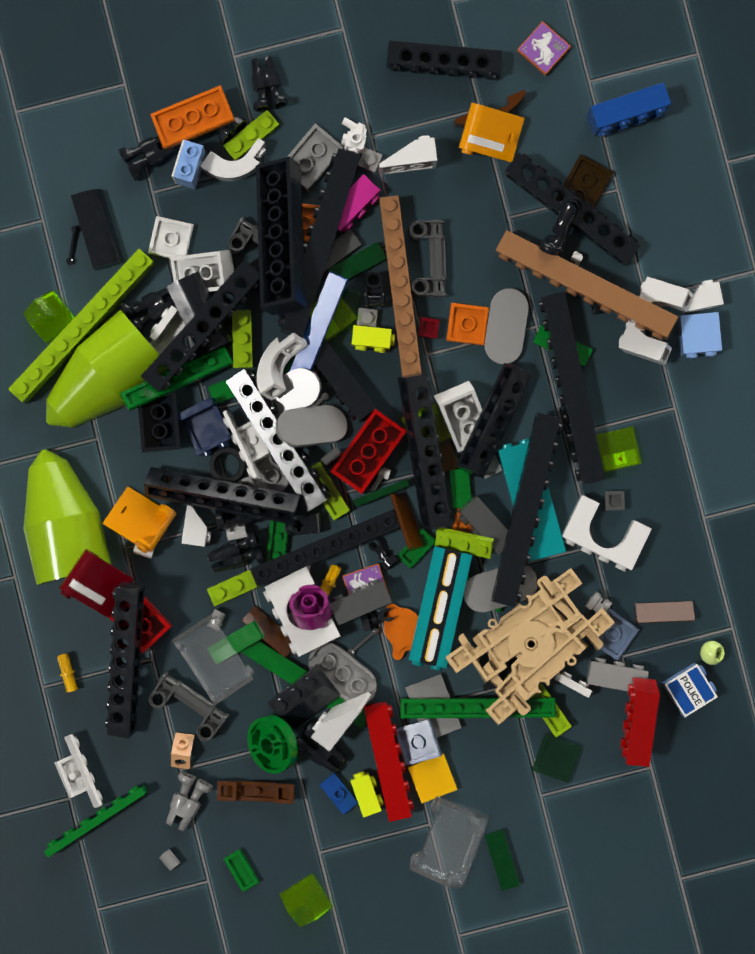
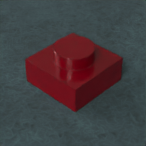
(428, 328)

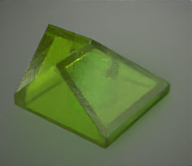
(48, 316)
(305, 901)

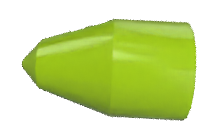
(98, 373)
(59, 519)

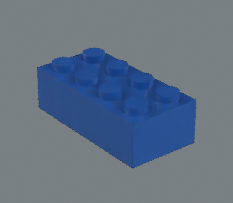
(628, 110)

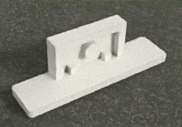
(166, 329)
(250, 444)
(75, 773)

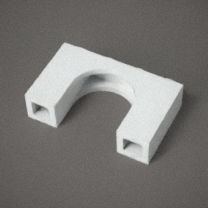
(660, 294)
(578, 533)
(279, 594)

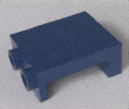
(206, 427)

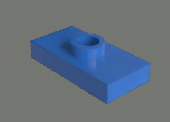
(338, 793)

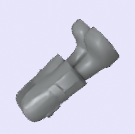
(184, 806)

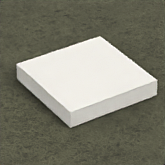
(170, 238)

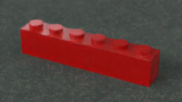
(387, 761)

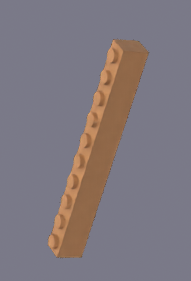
(400, 285)
(587, 285)

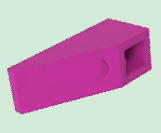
(359, 198)

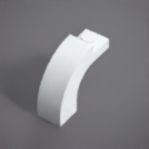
(234, 170)
(273, 362)

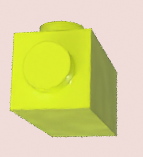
(372, 337)
(365, 793)

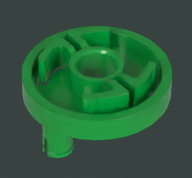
(283, 741)

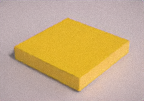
(432, 778)

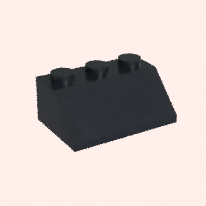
(159, 425)
(304, 697)

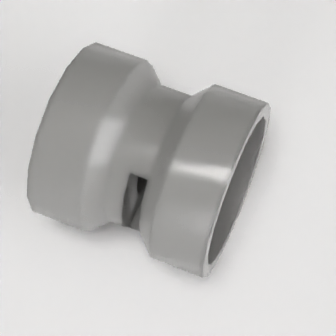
(596, 603)

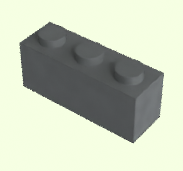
(483, 522)
(360, 601)

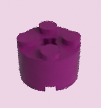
(310, 607)

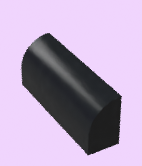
(97, 228)
(189, 297)

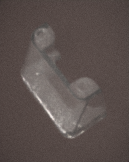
(213, 659)
(450, 843)

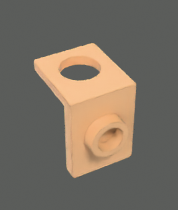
(182, 750)

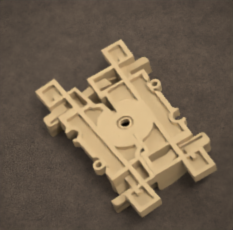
(555, 639)

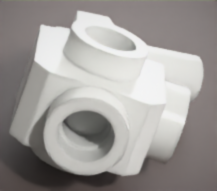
(355, 138)

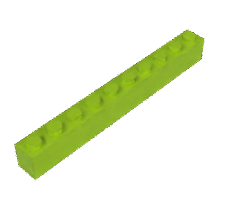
(82, 326)

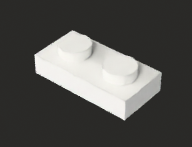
(580, 687)

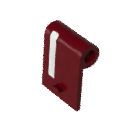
(93, 582)

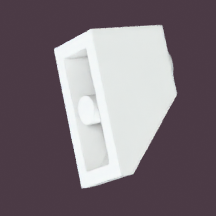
(706, 297)
(195, 529)

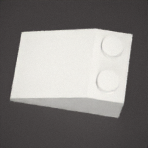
(413, 157)
(213, 267)
(460, 412)
(335, 722)

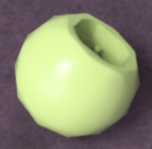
(712, 652)

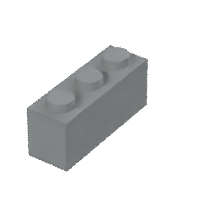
(613, 675)

